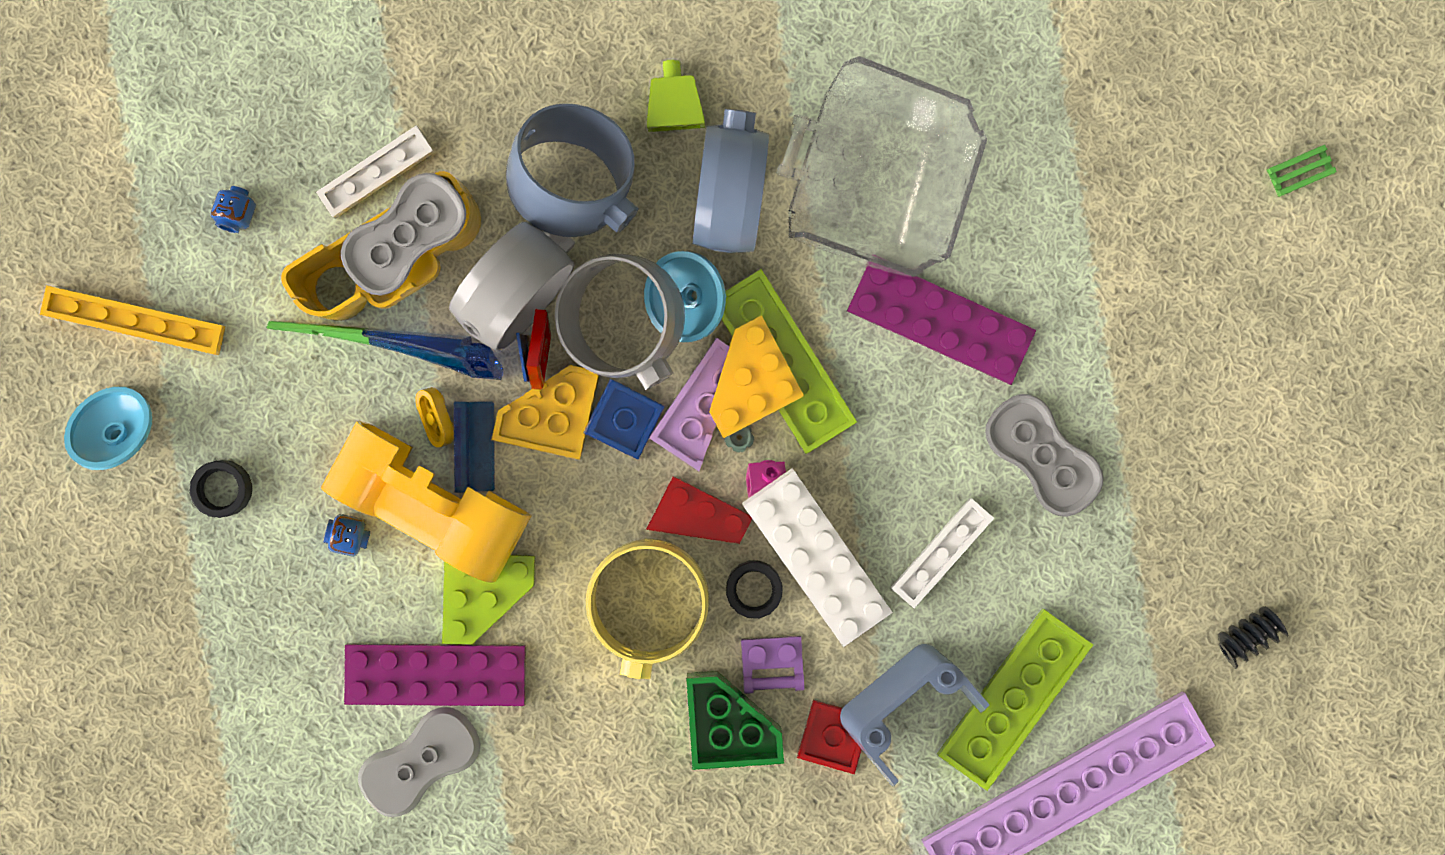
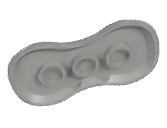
(421, 218)
(1028, 437)
(401, 775)

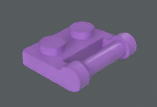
(772, 654)

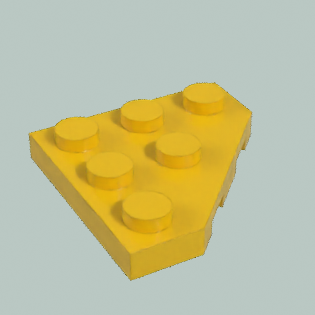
(752, 379)
(551, 417)

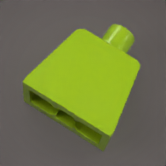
(674, 101)

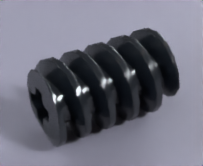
(1251, 634)

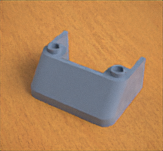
(865, 712)

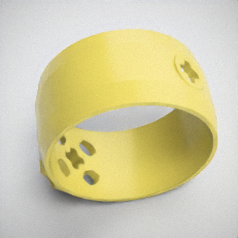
(634, 662)

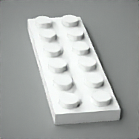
(817, 557)

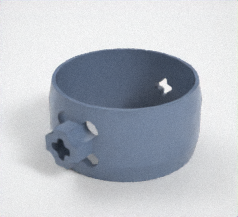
(582, 128)
(731, 184)

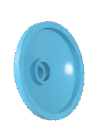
(691, 274)
(108, 428)

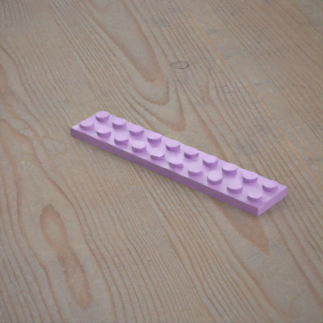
(1078, 784)

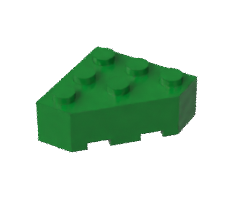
(728, 726)

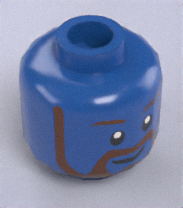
(233, 209)
(346, 535)

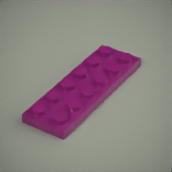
(943, 322)
(434, 674)

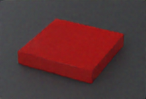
(539, 349)
(827, 740)

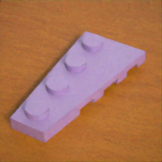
(688, 423)

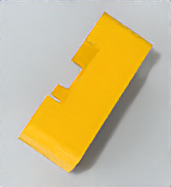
(302, 274)
(465, 532)

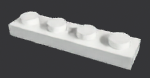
(375, 172)
(942, 552)

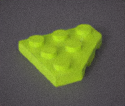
(475, 605)

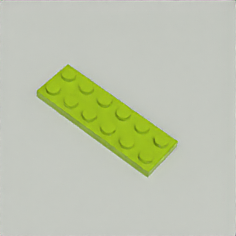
(821, 410)
(1016, 699)

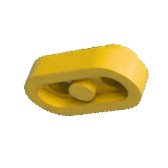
(435, 417)

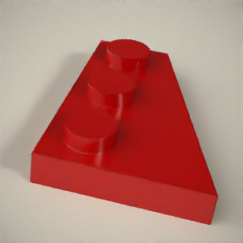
(698, 514)

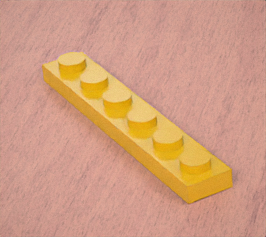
(132, 320)

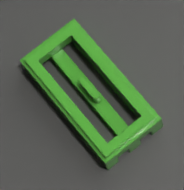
(1325, 160)

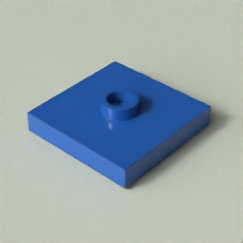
(624, 419)

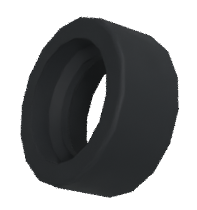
(197, 488)
(738, 605)

